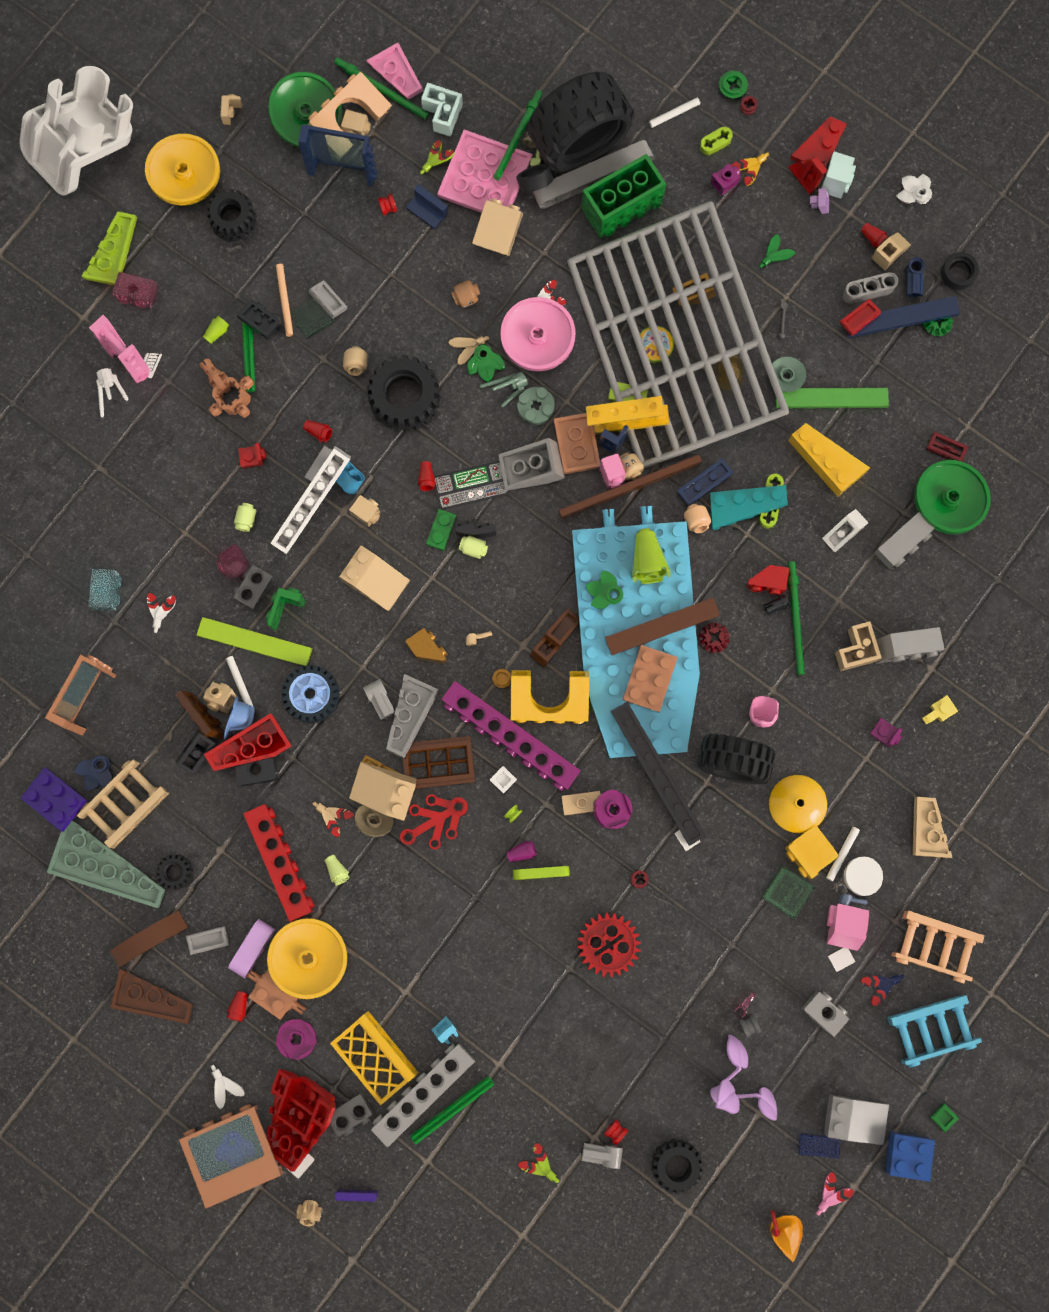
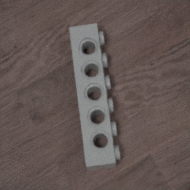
(389, 1134)

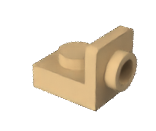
(227, 107)

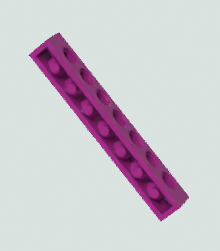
(458, 692)

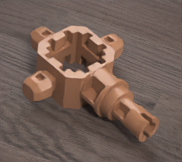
(221, 384)

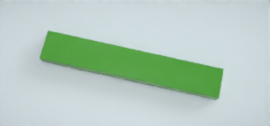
(837, 398)

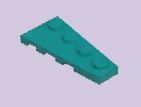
(743, 504)

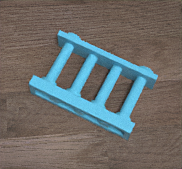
(938, 1010)

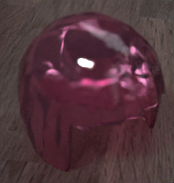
(232, 562)

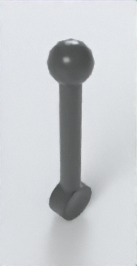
(784, 306)

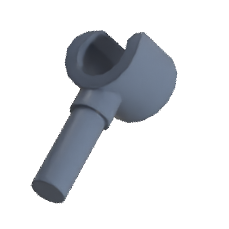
(846, 899)

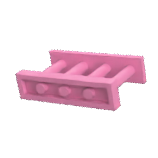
(114, 346)

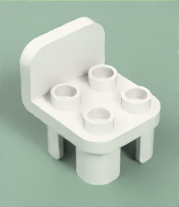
(74, 129)

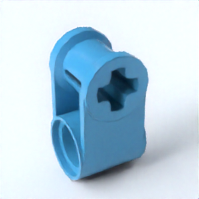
(350, 479)

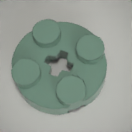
(538, 395)

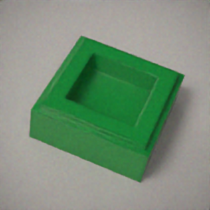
(944, 1117)

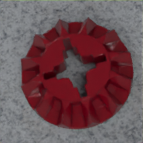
(716, 646)

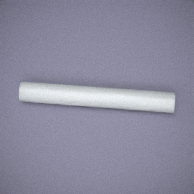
(672, 113)
(238, 680)
(842, 854)

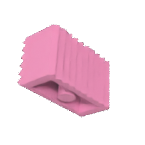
(612, 471)

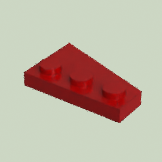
(821, 142)

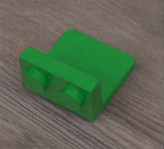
(279, 599)

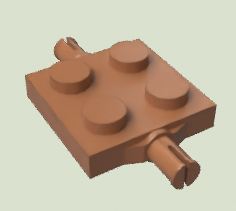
(271, 997)

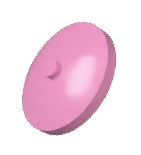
(537, 334)

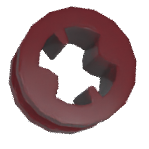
(748, 99)
(645, 878)

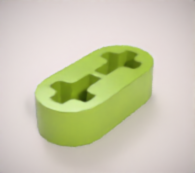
(718, 143)

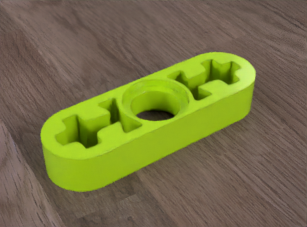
(774, 515)
(535, 873)

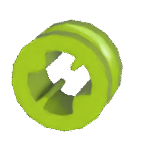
(513, 813)

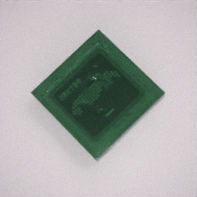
(788, 892)

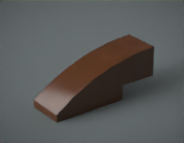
(555, 637)

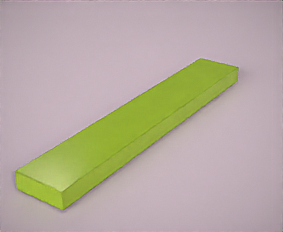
(254, 642)

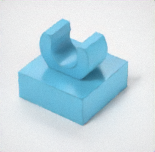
(444, 1030)

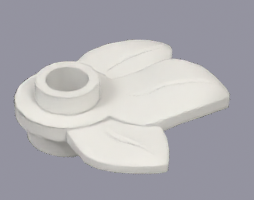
(913, 188)

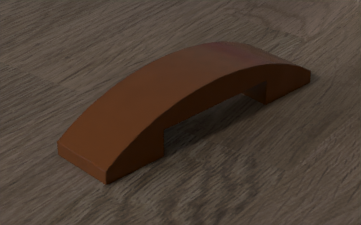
(148, 938)

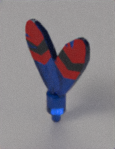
(885, 985)

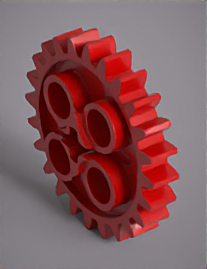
(619, 960)

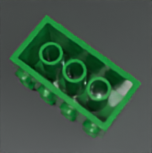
(623, 196)

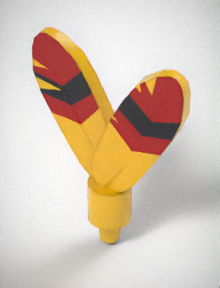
(752, 165)

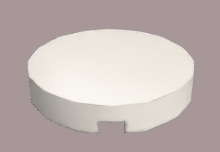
(863, 876)

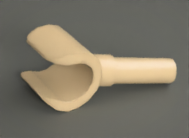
(472, 638)

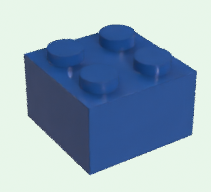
(909, 1156)

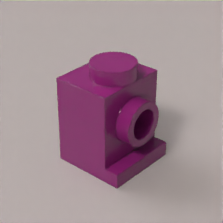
(723, 183)

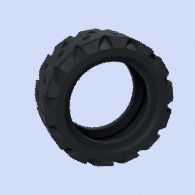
(580, 121)

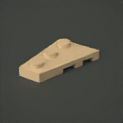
(927, 830)

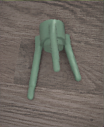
(516, 381)

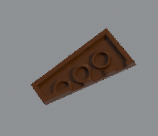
(145, 998)

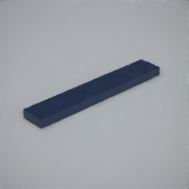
(911, 315)

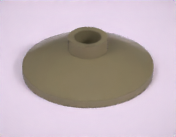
(366, 815)

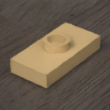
(579, 803)

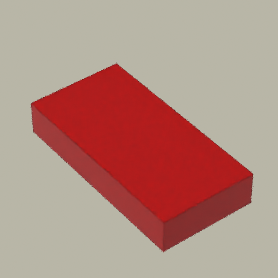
(860, 317)

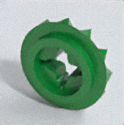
(730, 78)
(936, 330)

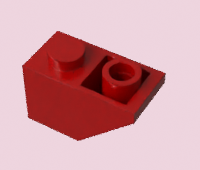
(770, 579)

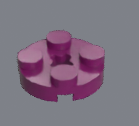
(602, 805)
(297, 1027)

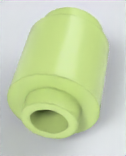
(245, 517)
(473, 546)

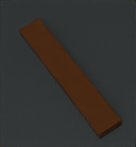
(662, 626)

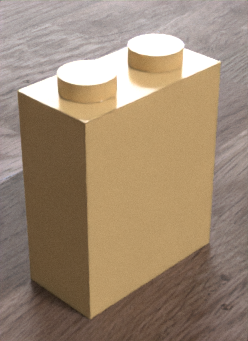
(498, 227)

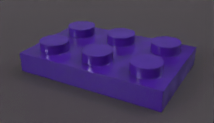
(53, 799)

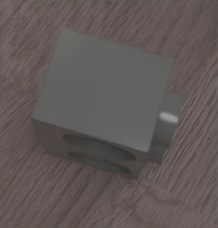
(258, 590)
(347, 1111)

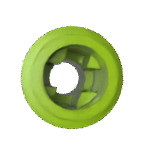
(216, 329)

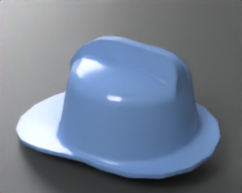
(240, 718)

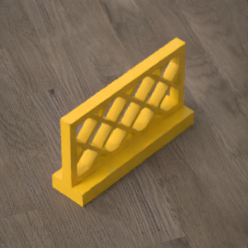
(384, 1044)

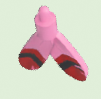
(829, 1197)

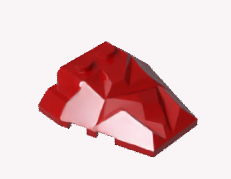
(299, 1117)

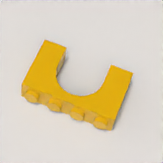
(573, 709)

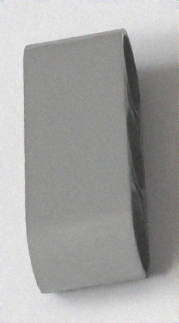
(876, 282)

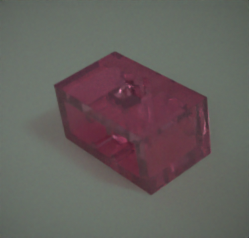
(126, 284)

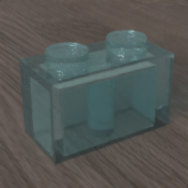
(104, 589)

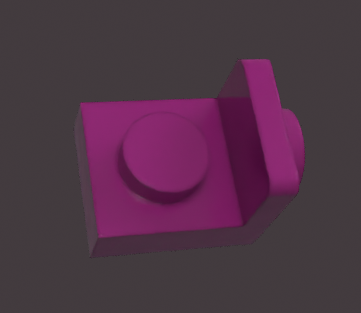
(886, 733)

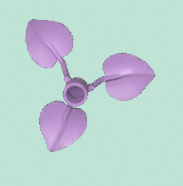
(725, 1095)

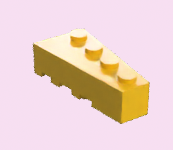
(828, 459)

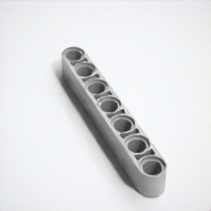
(585, 176)

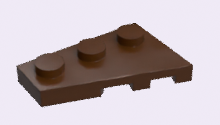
(208, 724)

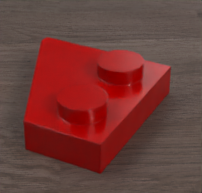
(809, 173)

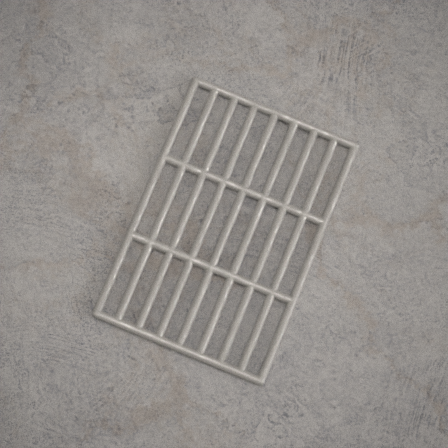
(688, 369)

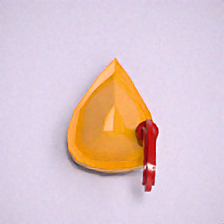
(787, 1233)

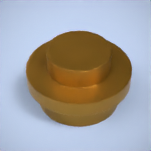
(501, 678)

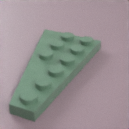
(92, 863)

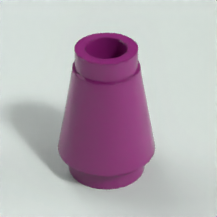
(523, 851)

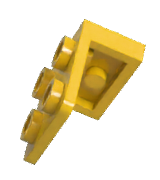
(811, 852)

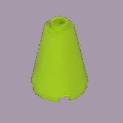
(648, 559)

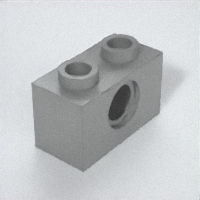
(814, 1008)

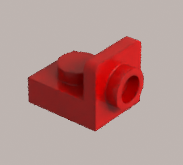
(252, 456)

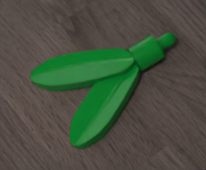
(773, 255)

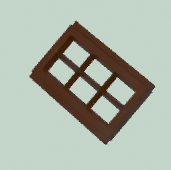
(441, 744)

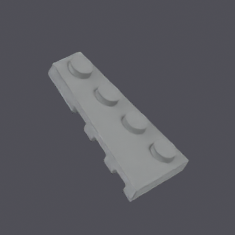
(411, 711)

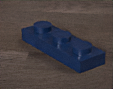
(705, 482)

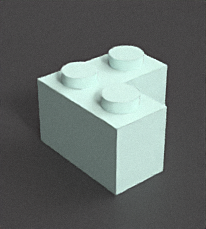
(445, 105)
(839, 174)

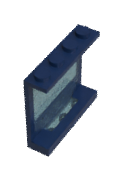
(337, 149)

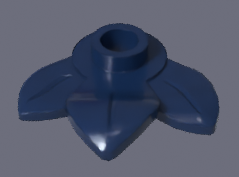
(93, 774)

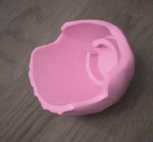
(763, 711)

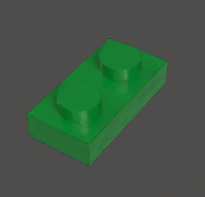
(441, 530)

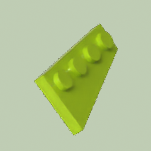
(112, 250)

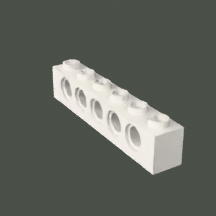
(311, 499)

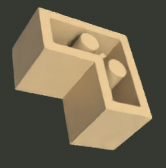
(863, 648)

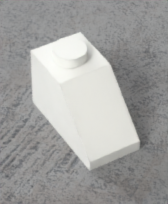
(845, 530)

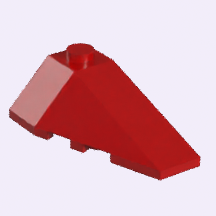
(254, 743)

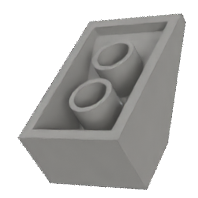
(531, 465)
(856, 1120)

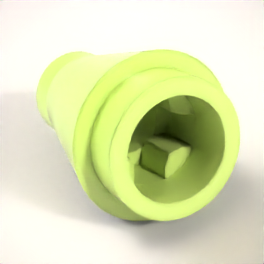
(336, 870)

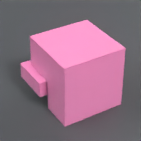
(847, 926)

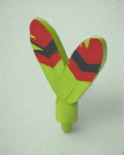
(436, 157)
(542, 1167)

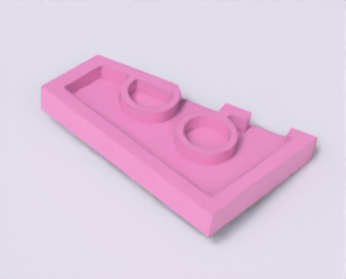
(396, 70)

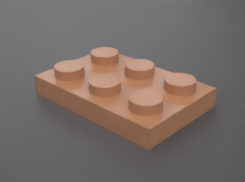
(576, 443)
(650, 678)

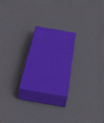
(356, 1195)

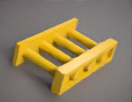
(633, 413)

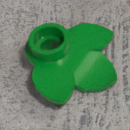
(487, 365)
(602, 589)

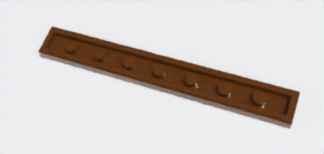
(630, 487)

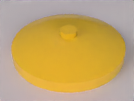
(182, 169)
(307, 958)

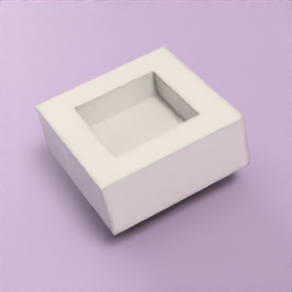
(503, 779)

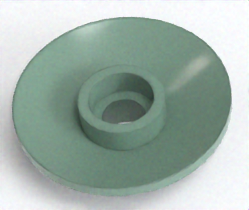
(794, 369)

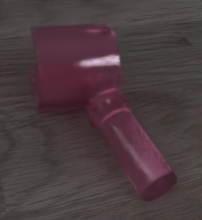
(745, 1004)

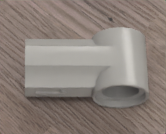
(378, 696)
(607, 1155)

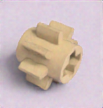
(308, 1213)

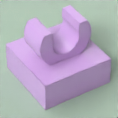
(821, 201)

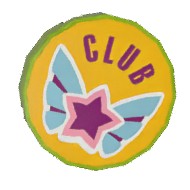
(650, 346)

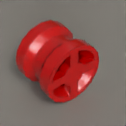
(387, 204)
(615, 1132)

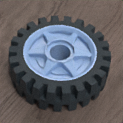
(307, 679)

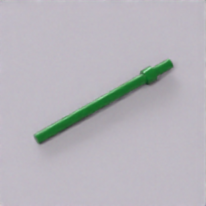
(351, 69)
(531, 106)
(793, 581)

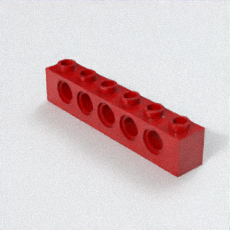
(254, 819)

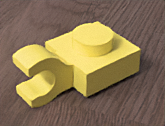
(941, 709)

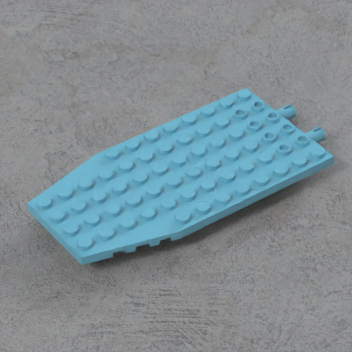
(613, 551)

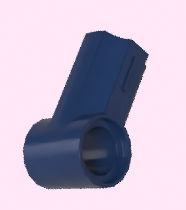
(914, 279)

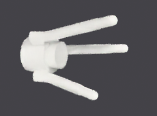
(106, 380)

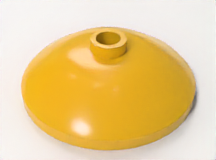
(784, 805)

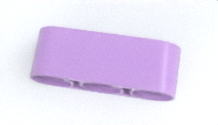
(251, 948)

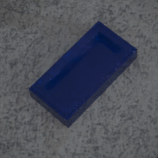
(819, 1146)

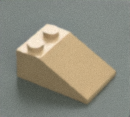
(374, 578)
(383, 790)

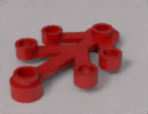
(437, 819)

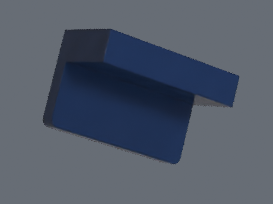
(427, 207)
(611, 442)

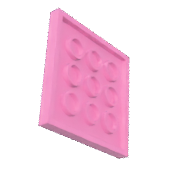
(472, 169)

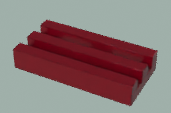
(945, 447)

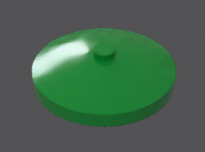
(295, 101)
(952, 497)

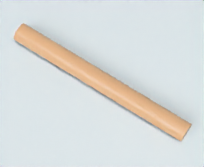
(284, 300)

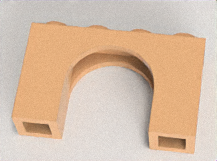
(358, 91)

